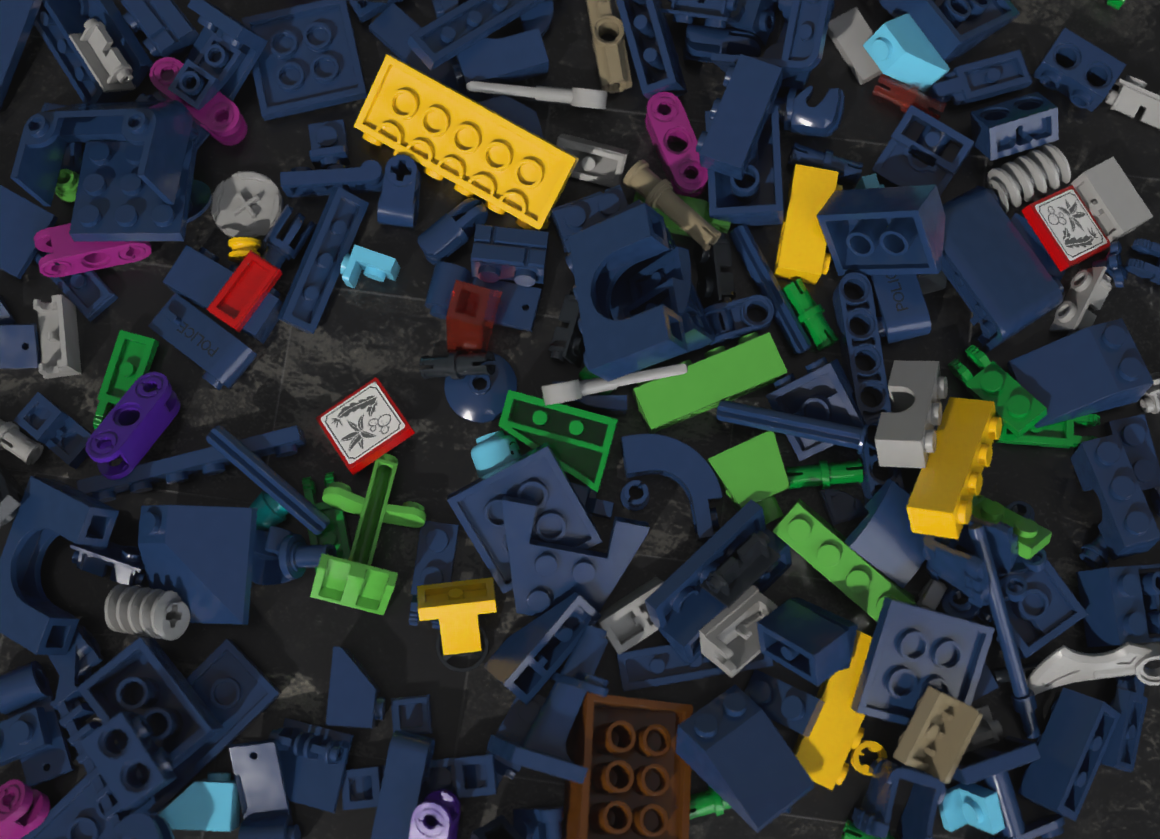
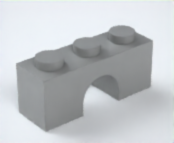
(908, 432)

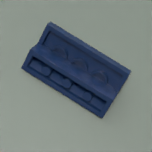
(65, 17)
(683, 607)

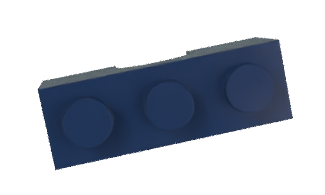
(1126, 517)

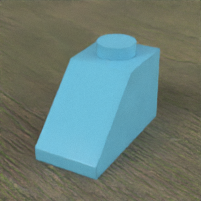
(906, 53)
(206, 805)

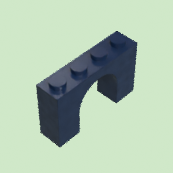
(500, 59)
(598, 260)
(44, 513)

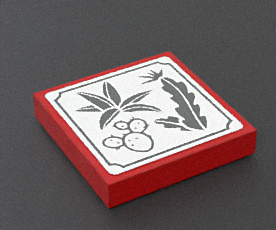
(1066, 228)
(364, 426)

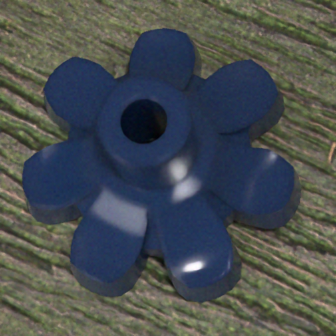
(1112, 263)

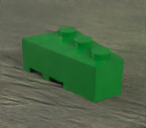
(576, 436)

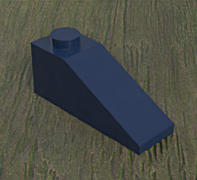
(540, 647)

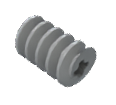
(1028, 175)
(146, 612)

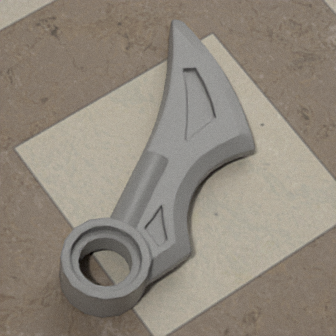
(576, 96)
(575, 389)
(1070, 666)

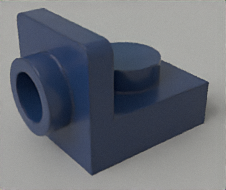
(329, 144)

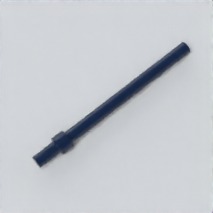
(1022, 697)

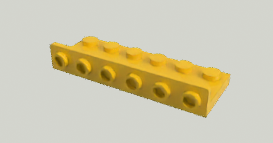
(465, 143)

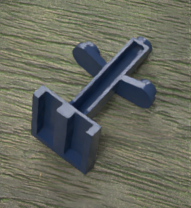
(546, 739)
(991, 770)

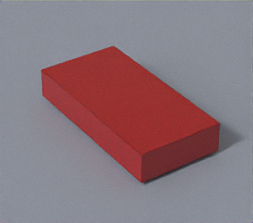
(244, 291)

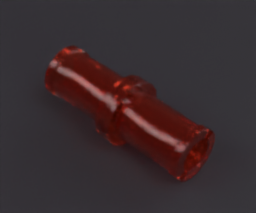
(905, 96)

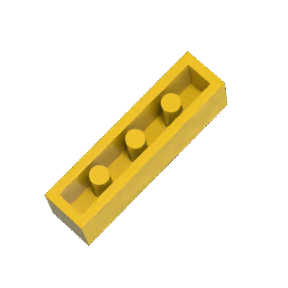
(954, 472)
(837, 725)

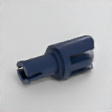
(279, 249)

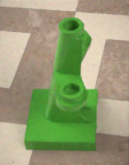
(354, 580)

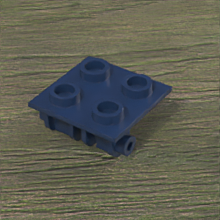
(312, 762)

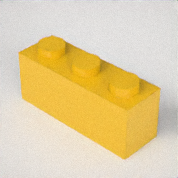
(801, 238)

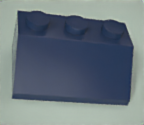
(759, 195)
(885, 230)

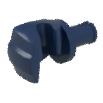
(807, 120)
(284, 556)

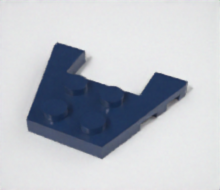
(551, 572)

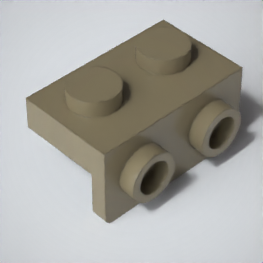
(938, 734)

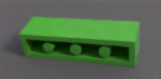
(717, 378)
(833, 558)

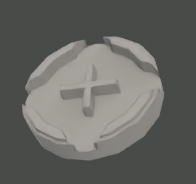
(246, 205)

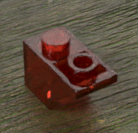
(471, 317)

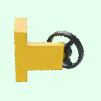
(457, 610)

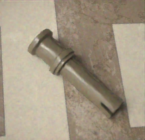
(660, 195)

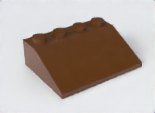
(630, 771)

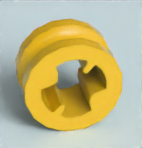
(241, 247)
(871, 746)

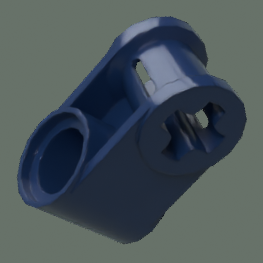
(400, 199)
(735, 319)

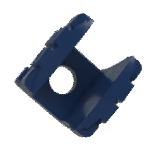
(965, 570)
(877, 805)

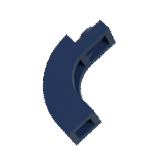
(676, 460)

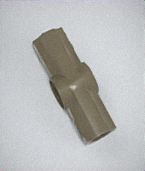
(610, 55)

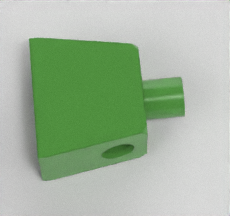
(752, 473)

